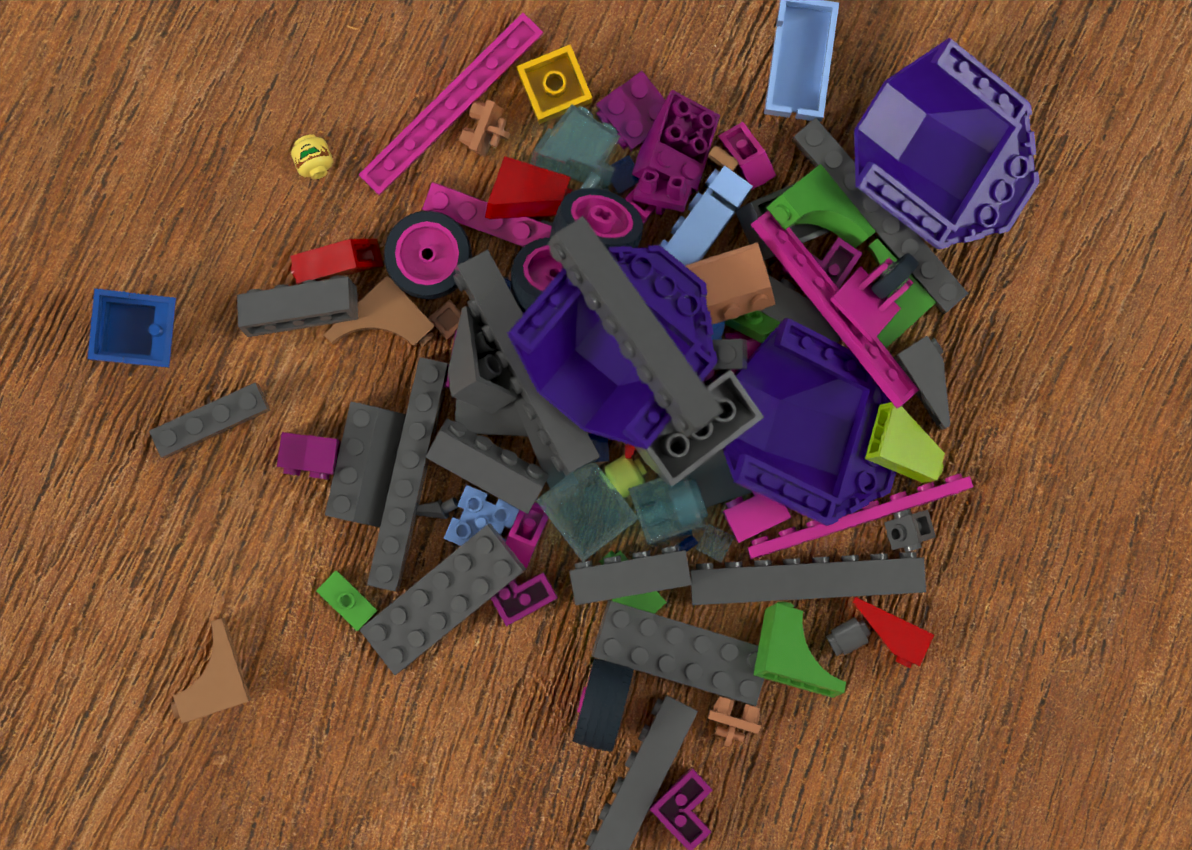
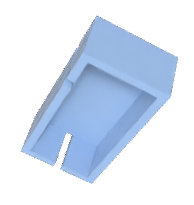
(801, 58)
(708, 216)

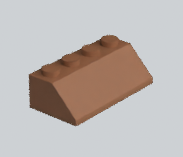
(735, 283)

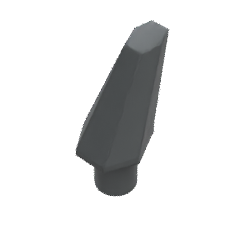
(437, 508)

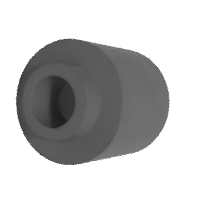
(848, 636)

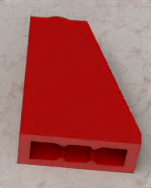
(526, 191)
(336, 259)

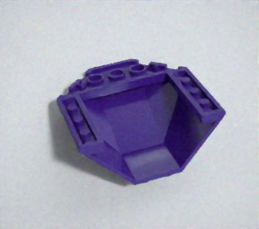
(947, 148)
(581, 364)
(813, 429)

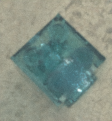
(669, 511)

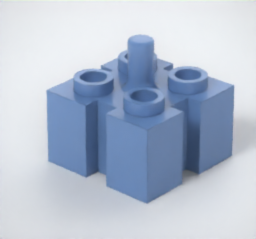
(478, 514)

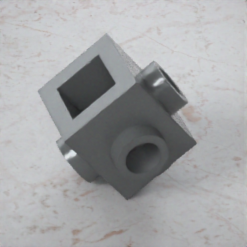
(909, 530)

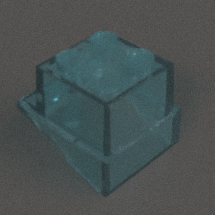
(579, 148)
(587, 510)

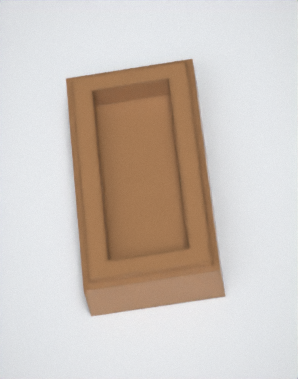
(720, 158)

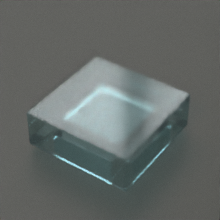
(714, 543)

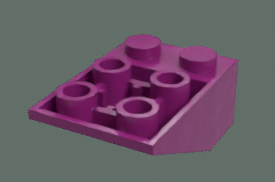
(678, 140)

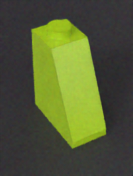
(903, 445)

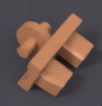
(489, 128)
(748, 720)

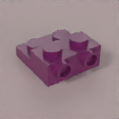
(631, 110)

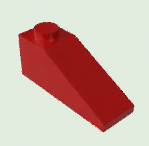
(898, 636)

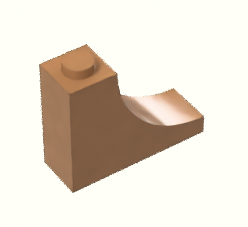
(390, 311)
(220, 684)

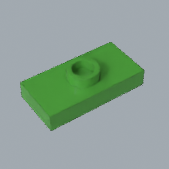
(754, 325)
(346, 600)

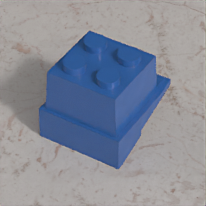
(131, 328)

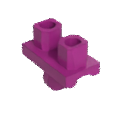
(662, 193)

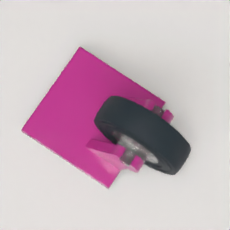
(867, 302)

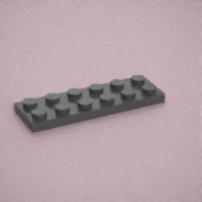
(442, 599)
(678, 652)

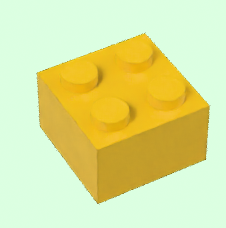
(554, 83)

